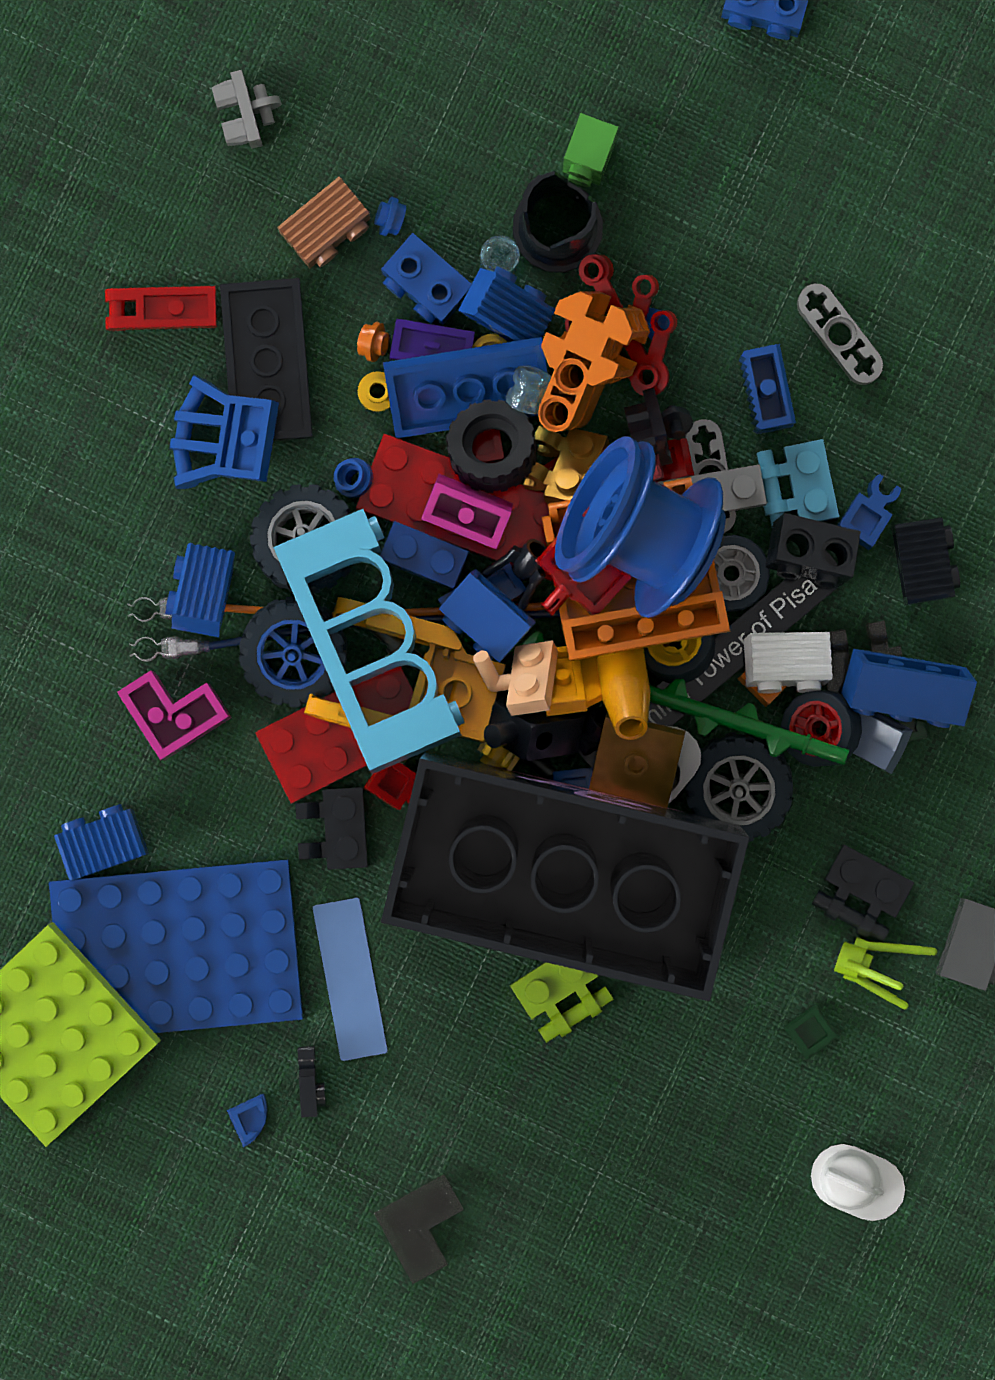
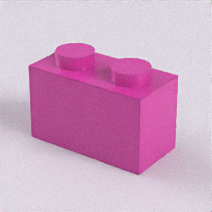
(467, 511)

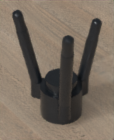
(523, 567)

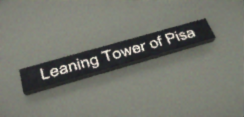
(770, 615)

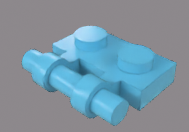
(808, 478)

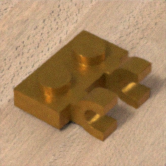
(575, 457)

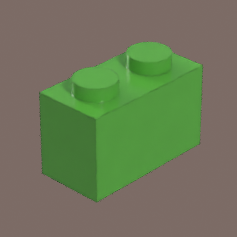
(589, 150)

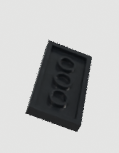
(268, 350)

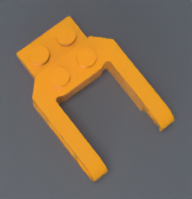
(453, 668)

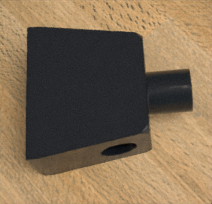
(533, 734)

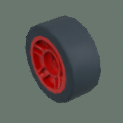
(808, 712)

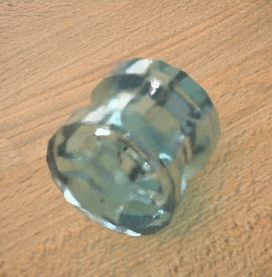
(506, 245)
(528, 389)

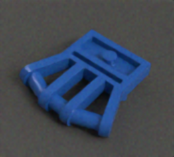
(243, 439)

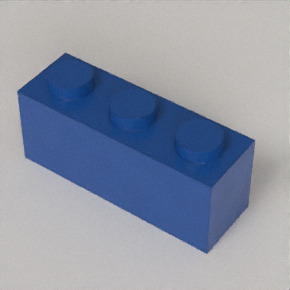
(908, 688)

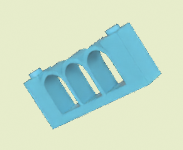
(328, 550)

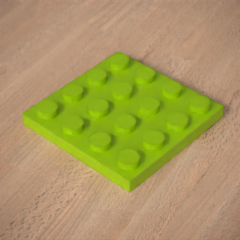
(62, 1034)

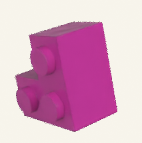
(172, 724)

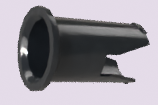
(569, 252)

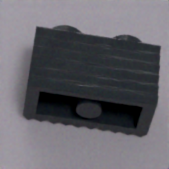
(925, 561)

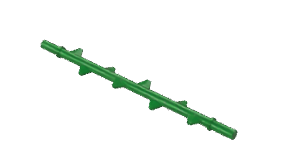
(743, 720)

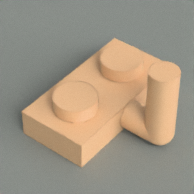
(530, 679)

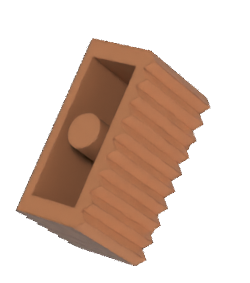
(325, 223)

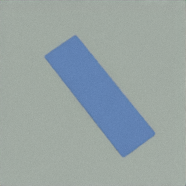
(350, 979)

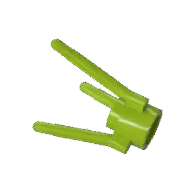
(856, 963)

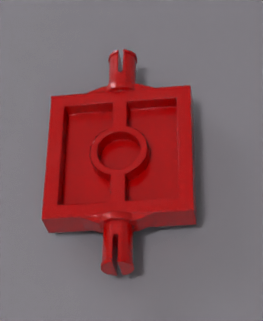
(590, 594)

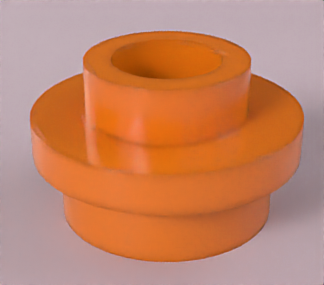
(373, 341)

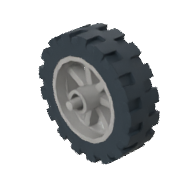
(281, 509)
(752, 749)

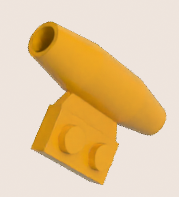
(615, 678)

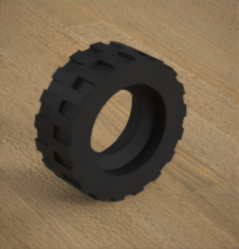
(496, 475)

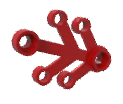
(654, 358)

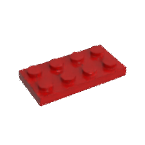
(316, 752)

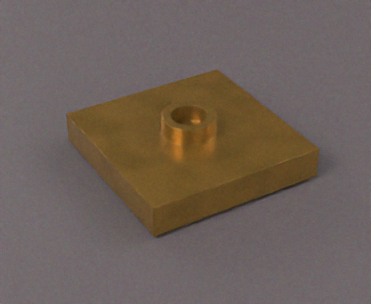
(638, 767)

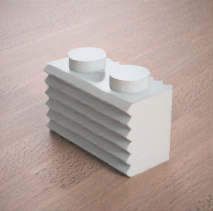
(788, 661)

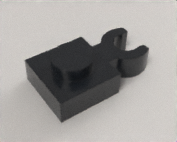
(311, 1093)

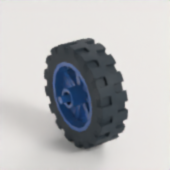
(254, 658)

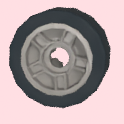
(751, 571)

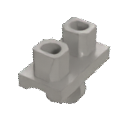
(234, 93)

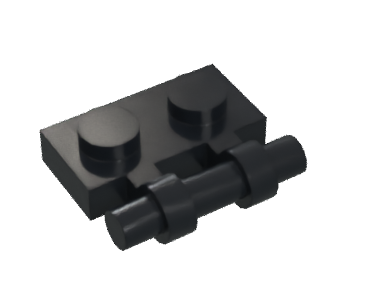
(868, 881)

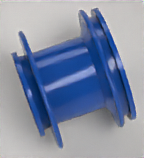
(641, 527)

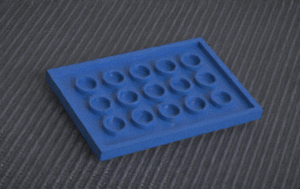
(190, 942)

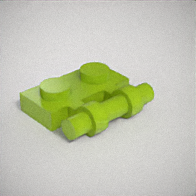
(549, 985)

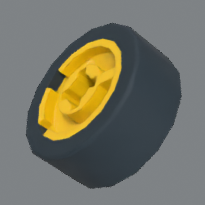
(685, 663)

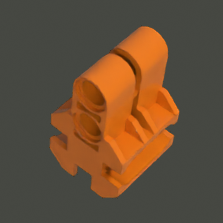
(593, 346)

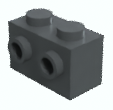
(970, 946)

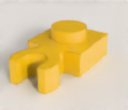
(498, 757)

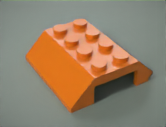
(619, 623)

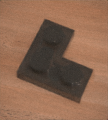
(409, 1223)

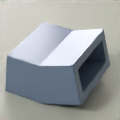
(882, 741)

